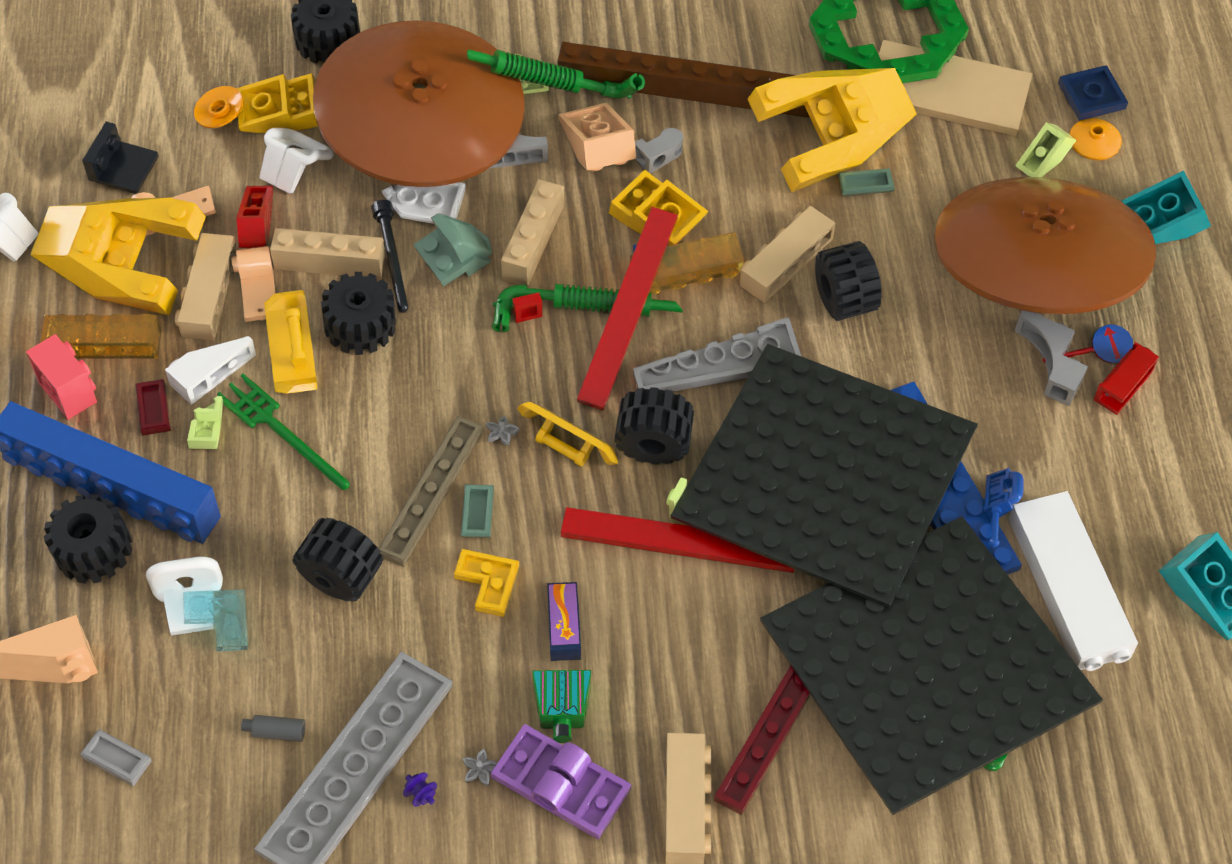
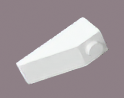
(207, 367)

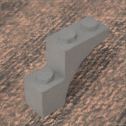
(1052, 342)

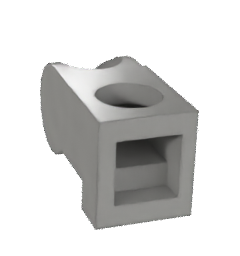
(659, 150)

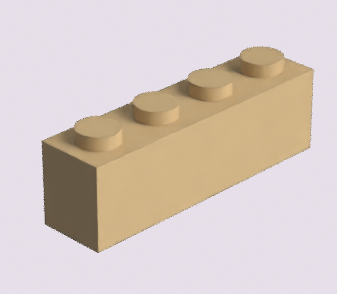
(532, 233)
(327, 253)
(786, 254)
(206, 287)
(686, 799)

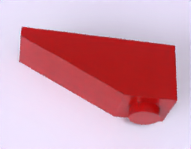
(255, 217)

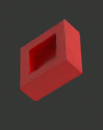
(527, 307)

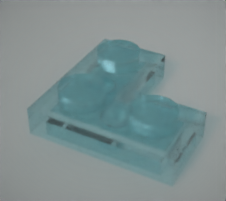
(224, 609)

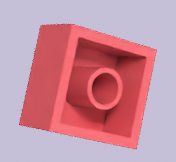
(62, 376)

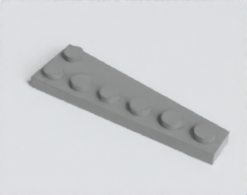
(718, 361)

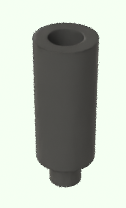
(275, 727)

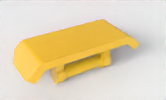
(290, 342)
(544, 437)

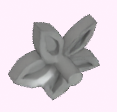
(501, 430)
(479, 768)

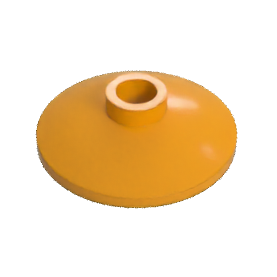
(218, 107)
(1095, 139)

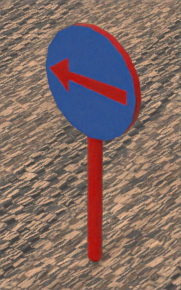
(1108, 343)

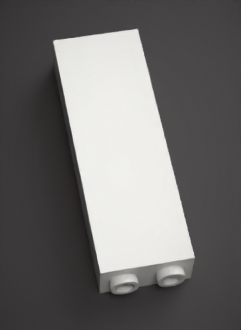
(1072, 581)

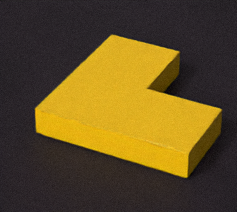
(493, 574)

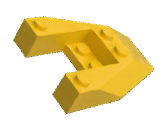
(849, 110)
(100, 243)

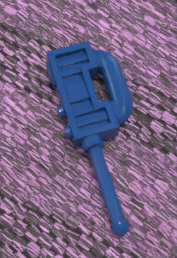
(999, 499)

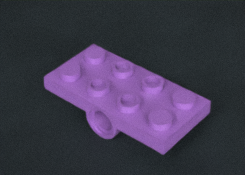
(561, 780)

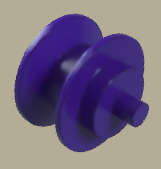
(420, 789)

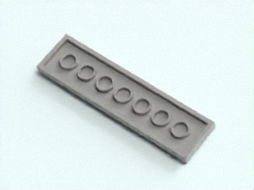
(355, 765)

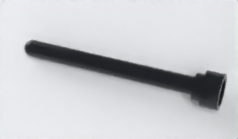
(383, 213)

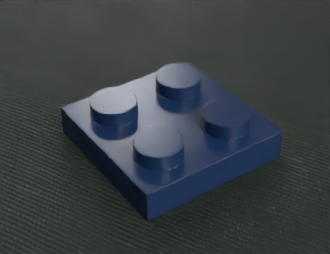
(1093, 92)

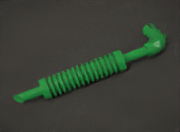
(554, 75)
(570, 297)

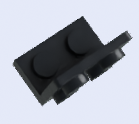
(117, 162)

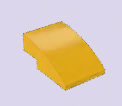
(278, 104)
(645, 192)

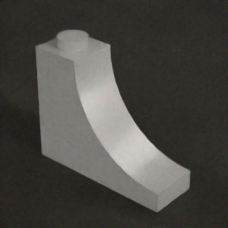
(525, 151)

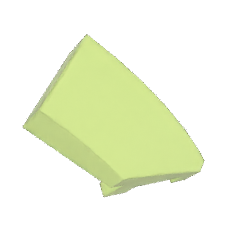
(206, 426)

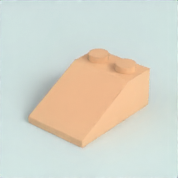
(598, 136)
(48, 654)

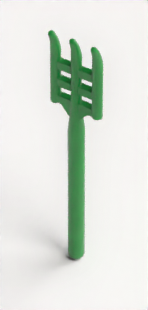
(266, 416)

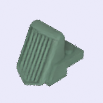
(454, 248)

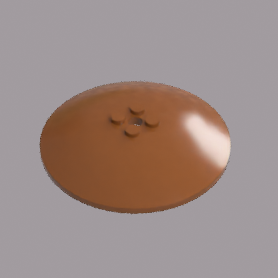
(420, 134)
(1045, 245)

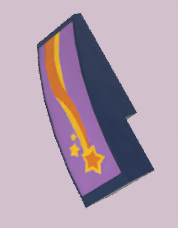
(564, 621)

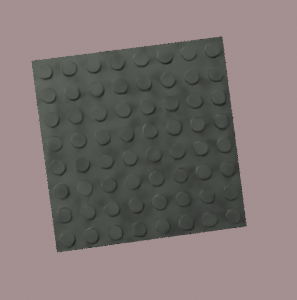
(826, 474)
(937, 677)

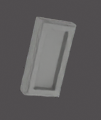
(116, 757)

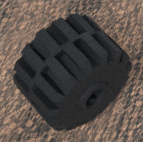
(323, 26)
(848, 280)
(358, 313)
(654, 426)
(88, 538)
(338, 559)

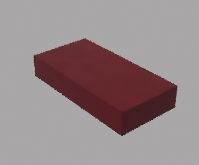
(153, 407)

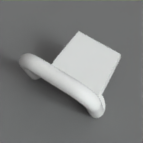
(285, 165)
(15, 229)
(165, 588)

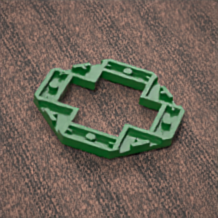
(937, 47)

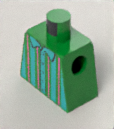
(562, 700)

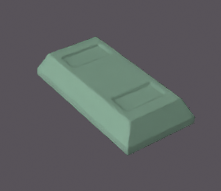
(866, 182)
(477, 511)

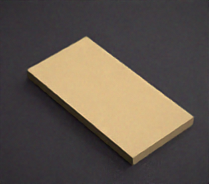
(967, 91)

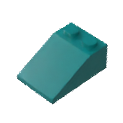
(1170, 209)
(1204, 580)

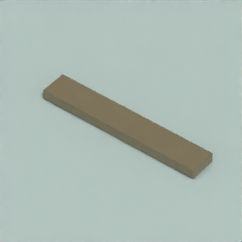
(430, 491)

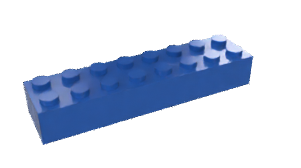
(108, 471)

